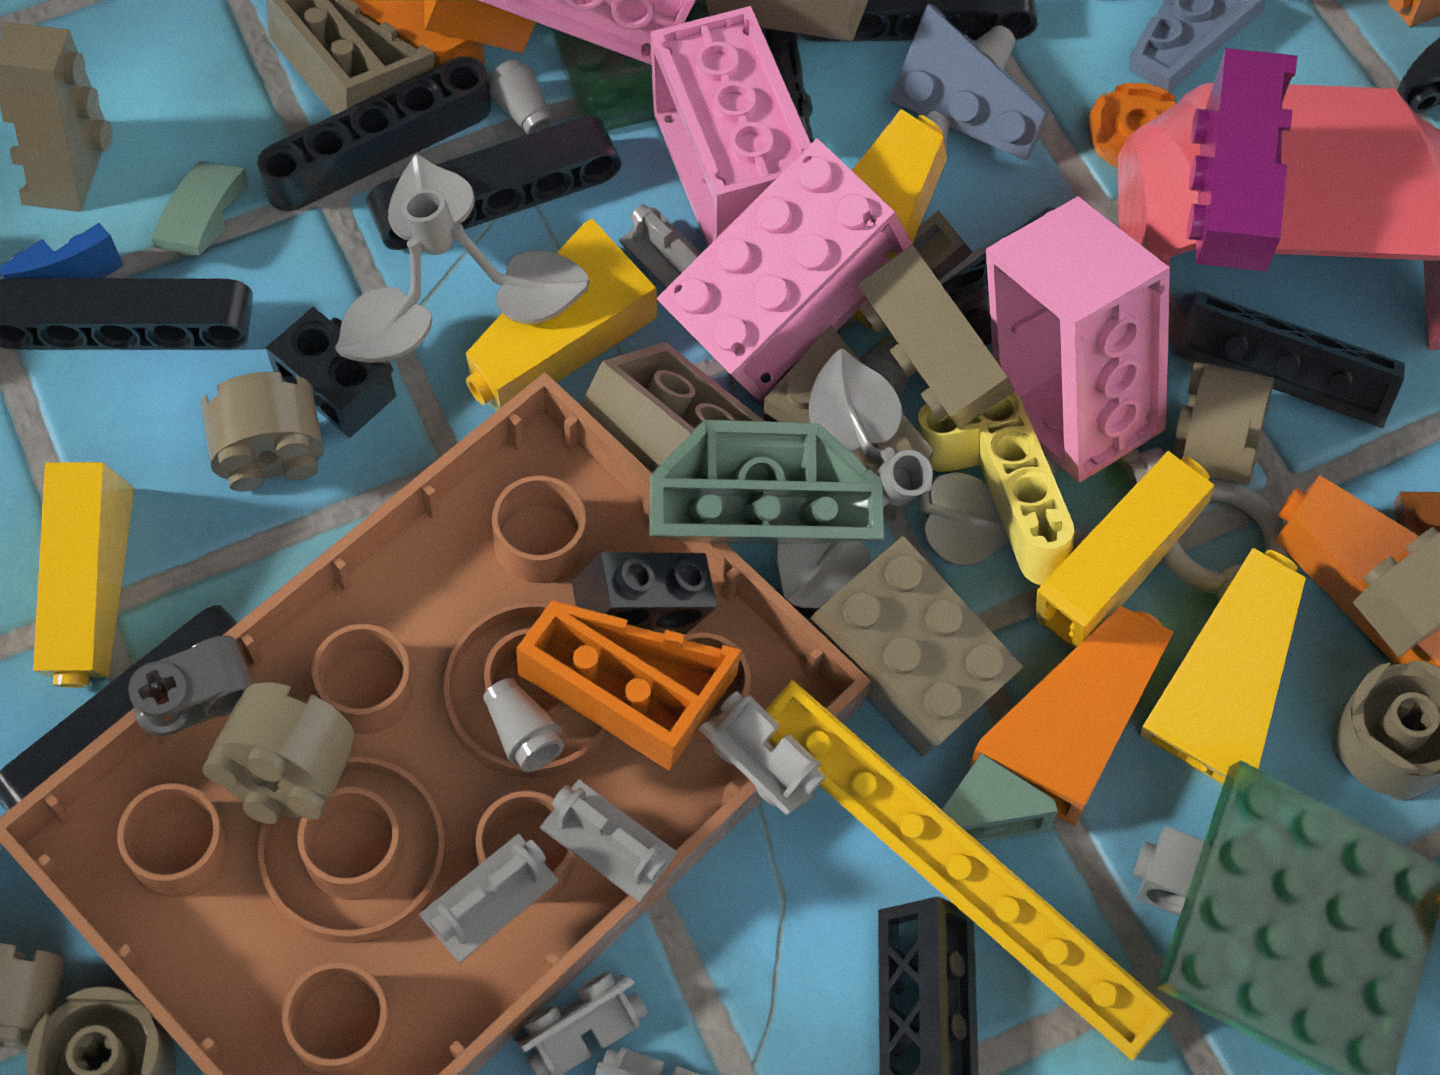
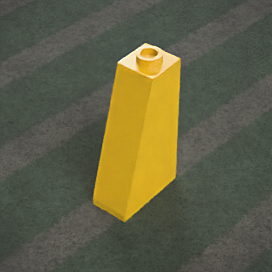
(904, 171)
(609, 311)
(1123, 549)
(80, 570)
(1230, 678)

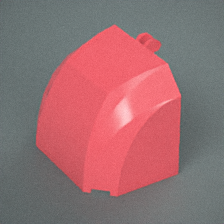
(1355, 181)

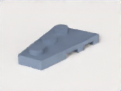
(1186, 36)
(957, 79)

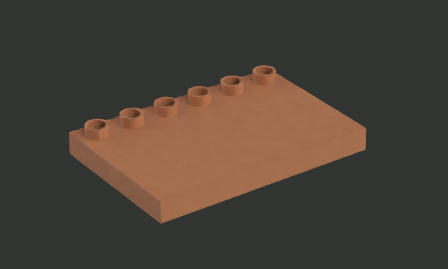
(307, 934)

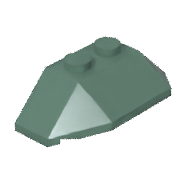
(764, 487)

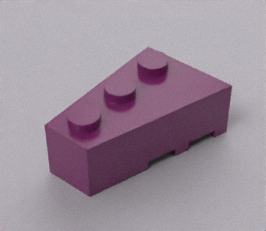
(1240, 161)

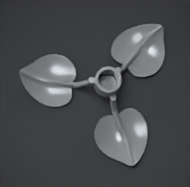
(429, 213)
(864, 412)

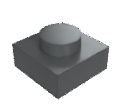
(940, 245)

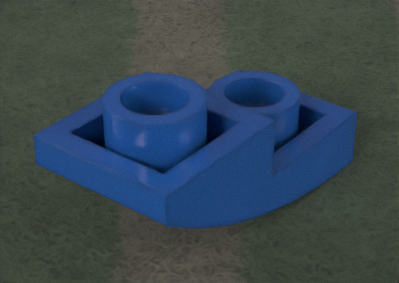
(83, 256)

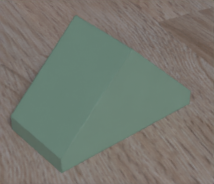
(999, 804)

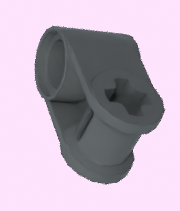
(195, 682)

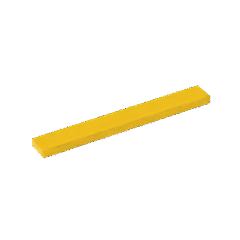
(971, 876)

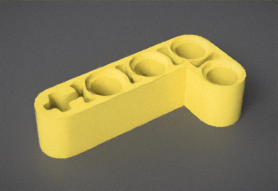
(1016, 476)

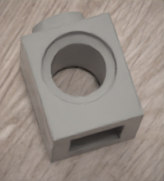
(1167, 869)

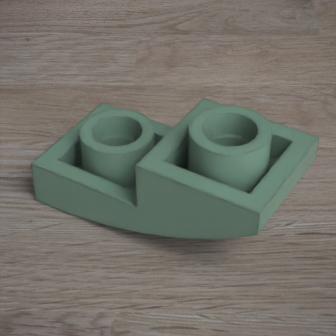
(196, 208)

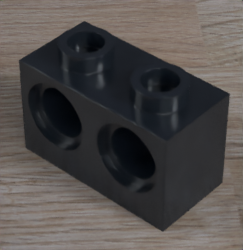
(330, 372)
(648, 589)

